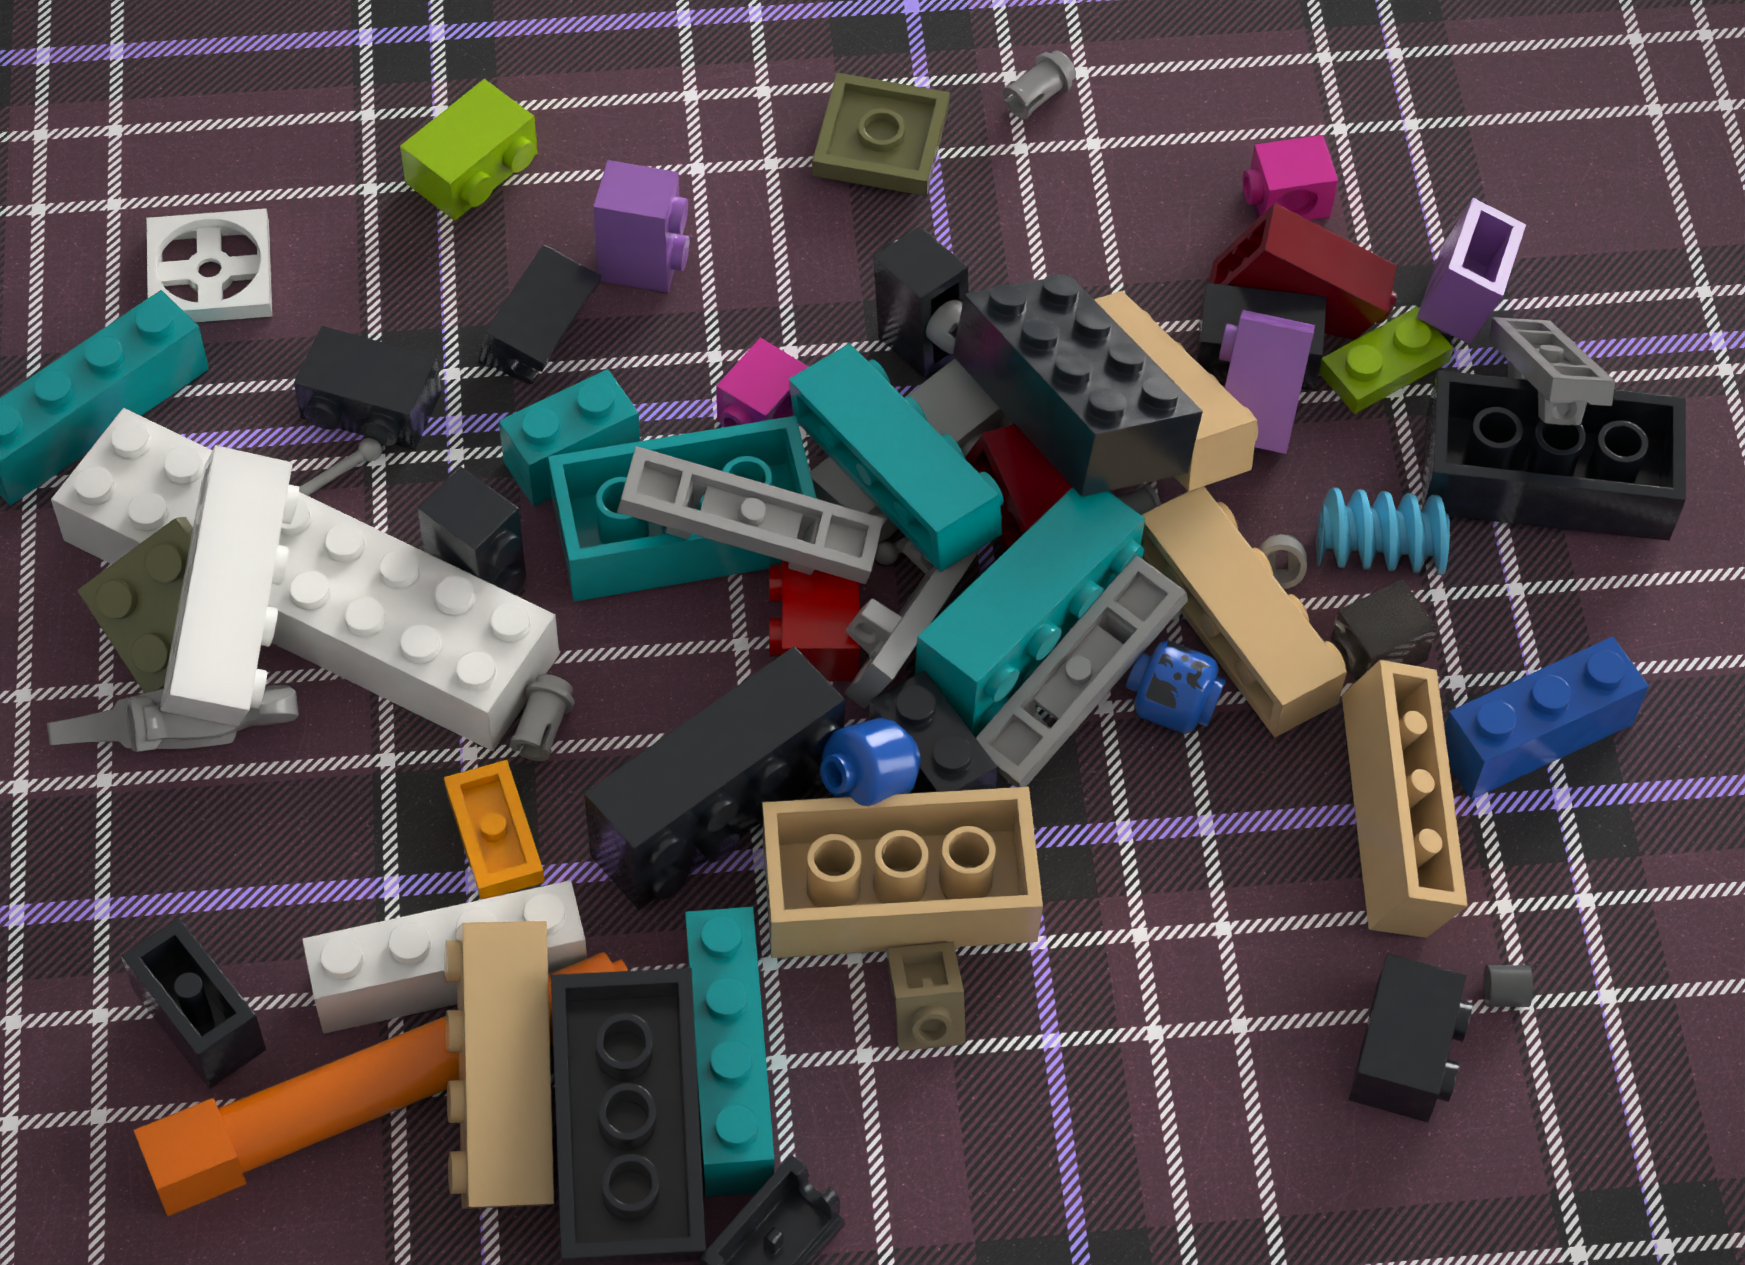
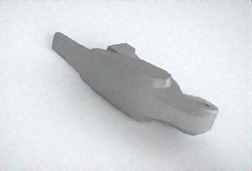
(141, 726)

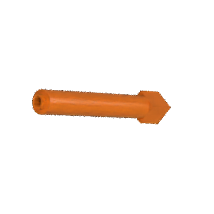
(210, 1147)

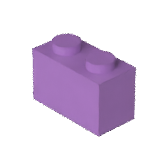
(640, 226)
(1471, 271)
(1267, 372)

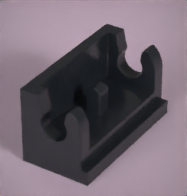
(537, 315)
(781, 1224)

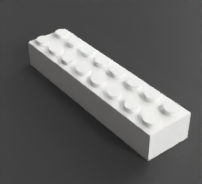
(347, 591)

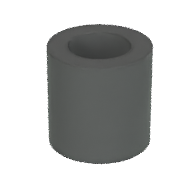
(1507, 986)

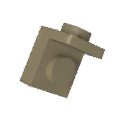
(927, 996)

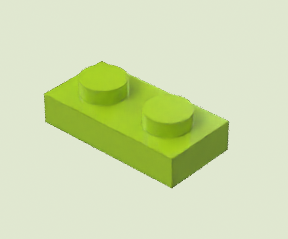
(1385, 360)

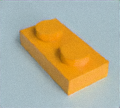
(494, 830)

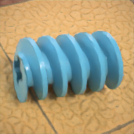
(1383, 530)

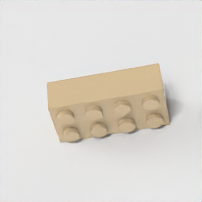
(901, 872)

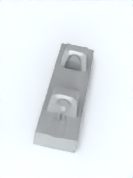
(1554, 366)
(750, 516)
(893, 636)
(1081, 670)

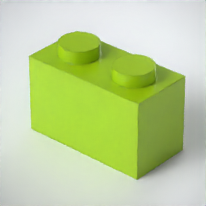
(469, 149)

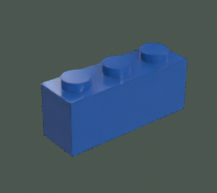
(1543, 717)

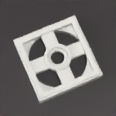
(209, 228)

